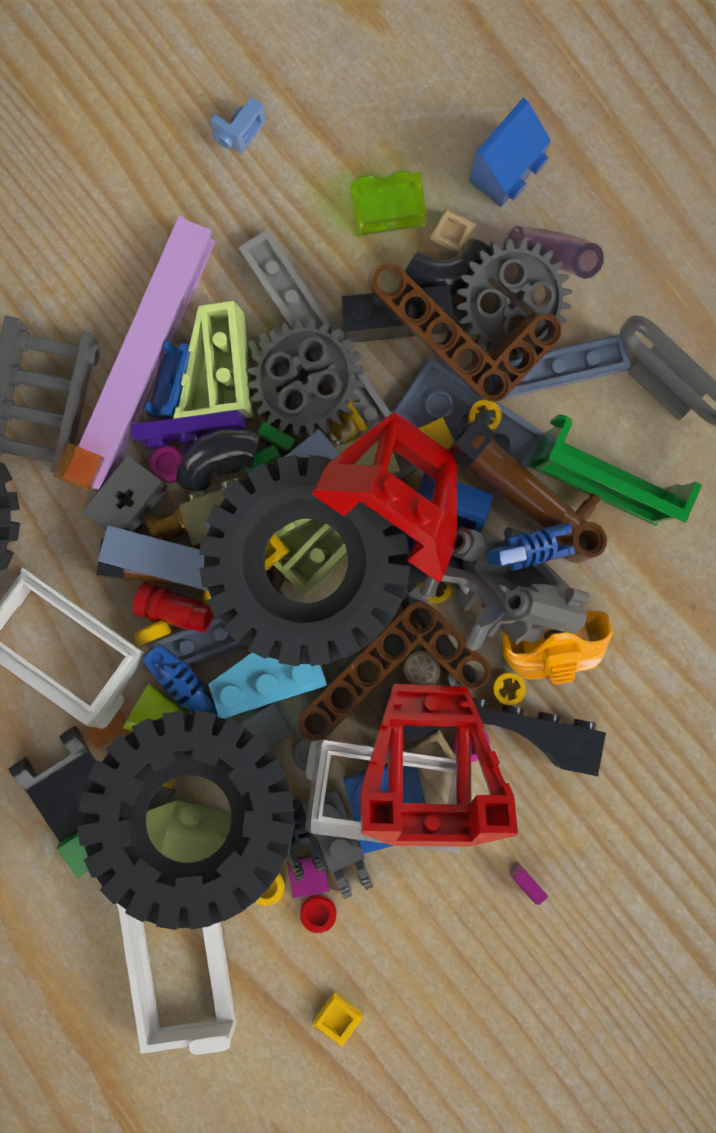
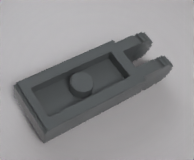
(341, 851)

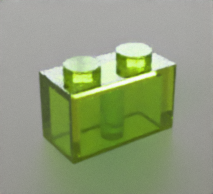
(388, 203)

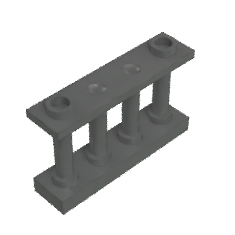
(13, 342)

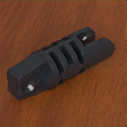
(300, 839)

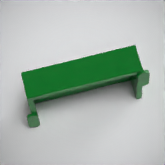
(609, 482)

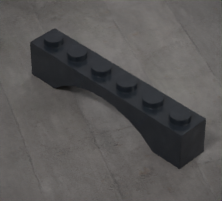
(567, 746)

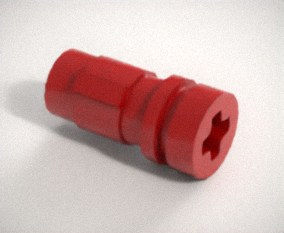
(177, 610)

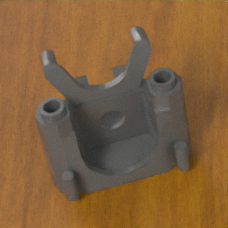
(517, 600)

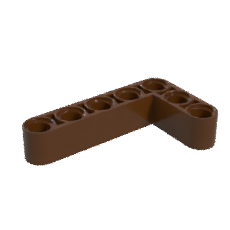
(457, 340)
(386, 662)

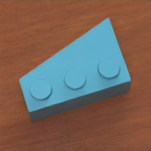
(262, 682)

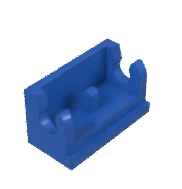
(168, 386)

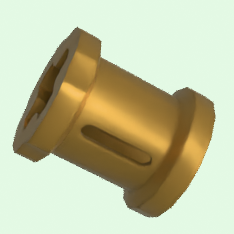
(167, 525)

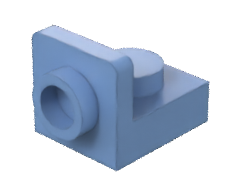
(244, 126)

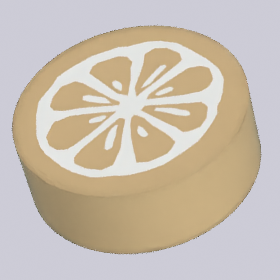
(421, 668)

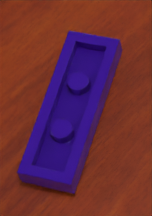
(186, 429)

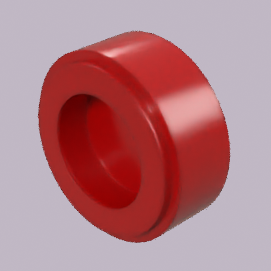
(318, 913)

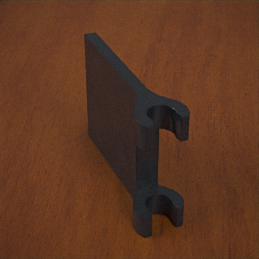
(60, 786)

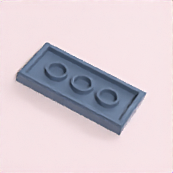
(440, 394)

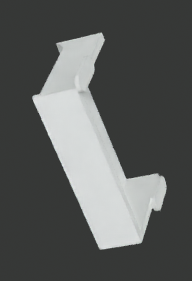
(110, 698)
(317, 771)
(199, 1036)

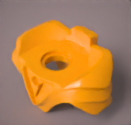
(562, 652)

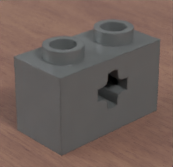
(127, 480)

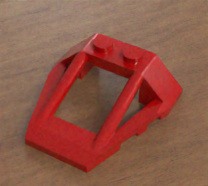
(429, 523)
(450, 825)

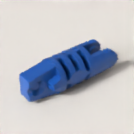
(531, 548)
(178, 680)

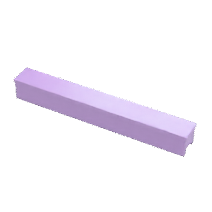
(142, 350)

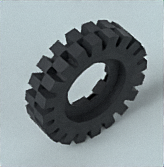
(257, 611)
(116, 829)

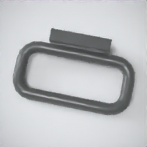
(668, 371)

